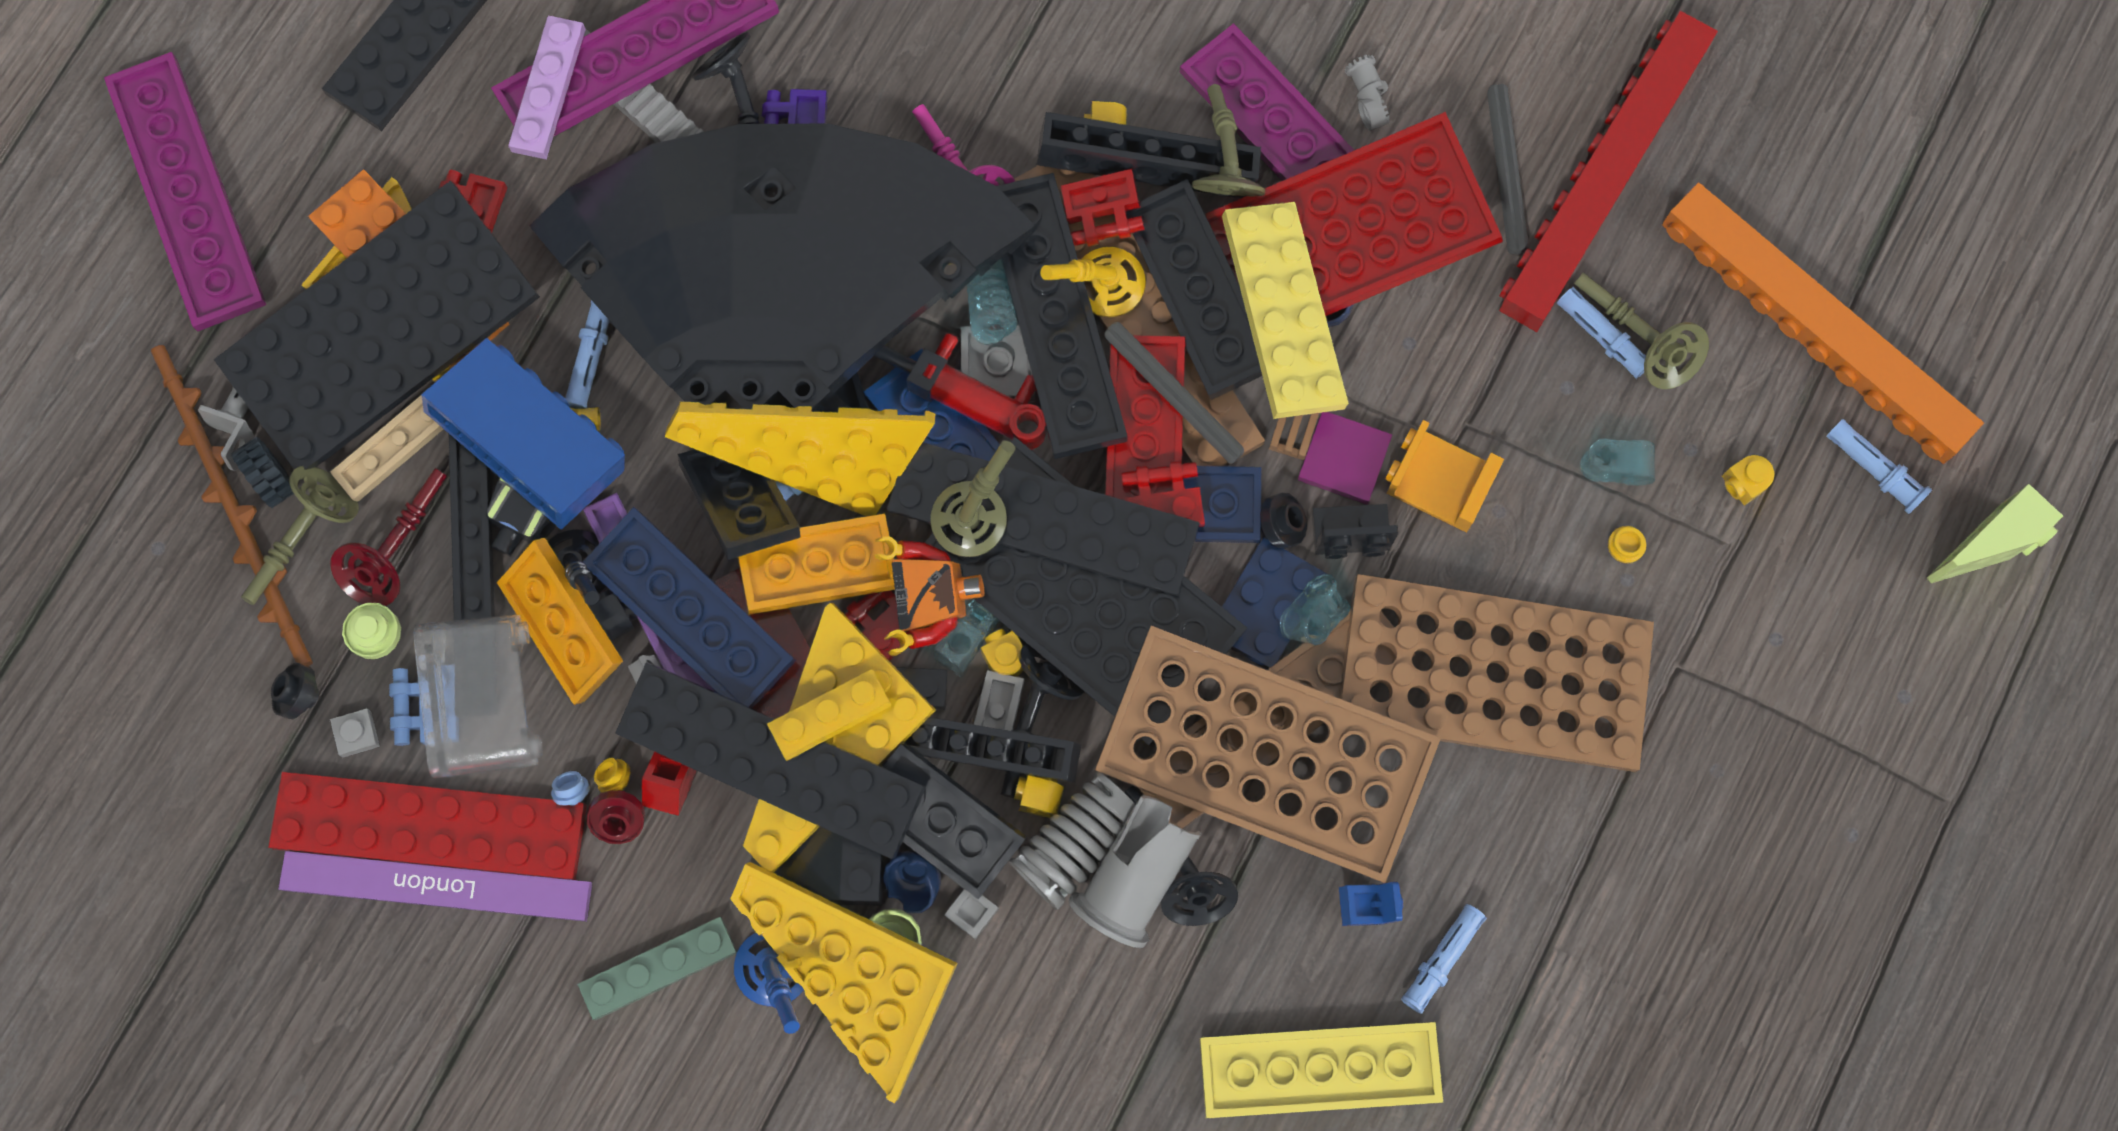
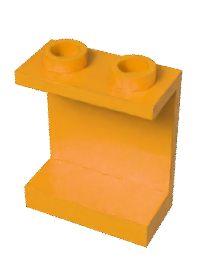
(1442, 478)

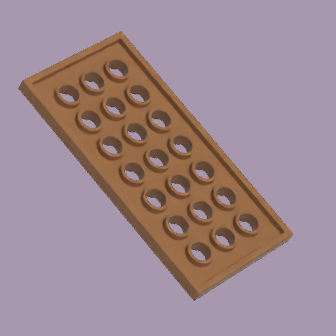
(1520, 619)
(1263, 815)

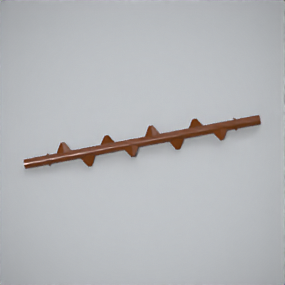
(221, 492)

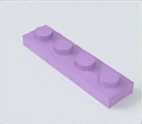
(547, 87)

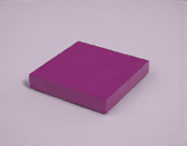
(1345, 457)

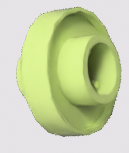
(371, 630)

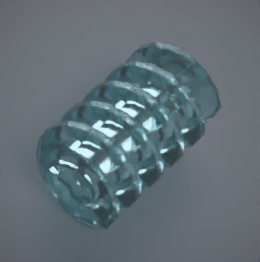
(991, 307)

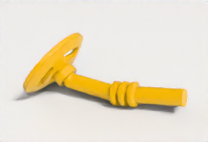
(1104, 279)

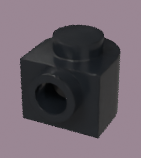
(613, 615)

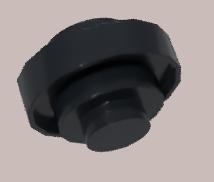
(1283, 520)
(294, 691)

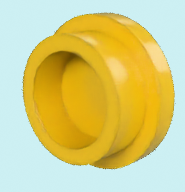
(1626, 544)
(612, 775)

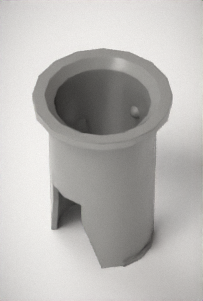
(1135, 874)

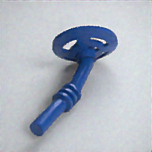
(774, 987)

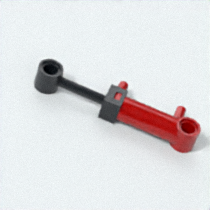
(936, 380)

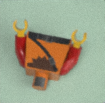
(927, 593)

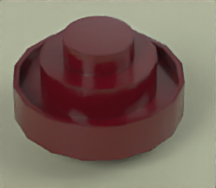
(616, 817)

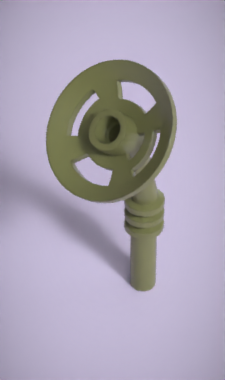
(1229, 178)
(1666, 347)
(314, 505)
(972, 511)

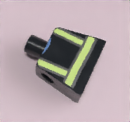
(515, 519)

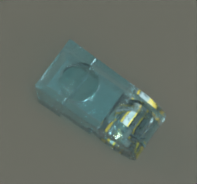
(966, 640)

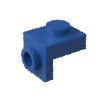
(1370, 904)

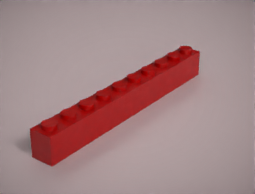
(1607, 171)

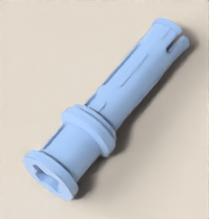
(1891, 477)

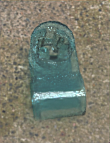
(1626, 462)
(1314, 614)

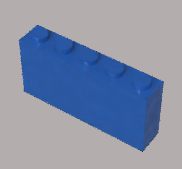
(524, 432)

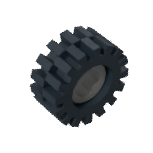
(263, 472)

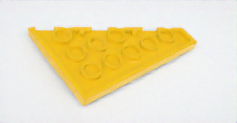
(830, 455)
(834, 658)
(861, 975)

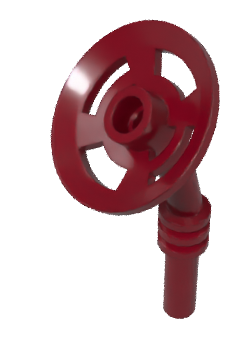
(378, 563)

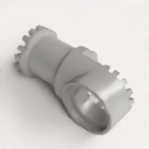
(1369, 92)

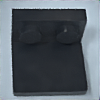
(1352, 530)

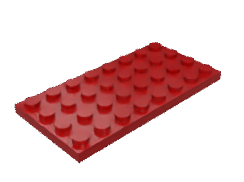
(1383, 213)

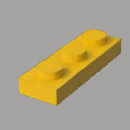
(829, 714)

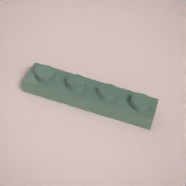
(657, 968)

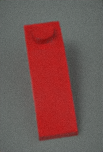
(666, 784)

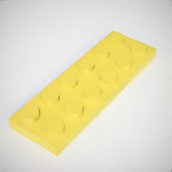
(1284, 310)
(1321, 1070)

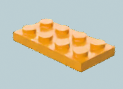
(820, 566)
(559, 621)

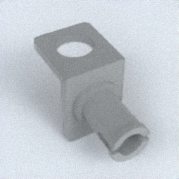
(231, 421)

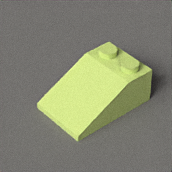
(2012, 528)

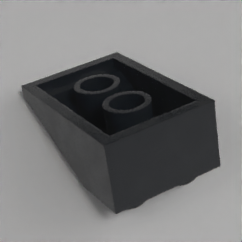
(836, 869)

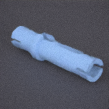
(1599, 327)
(587, 359)
(1434, 972)

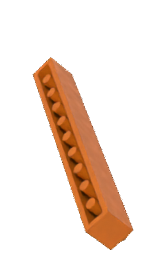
(1822, 324)

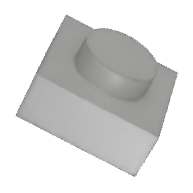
(354, 733)
(971, 913)

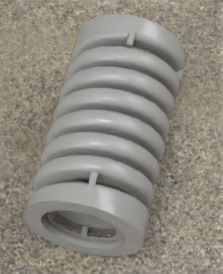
(1060, 837)

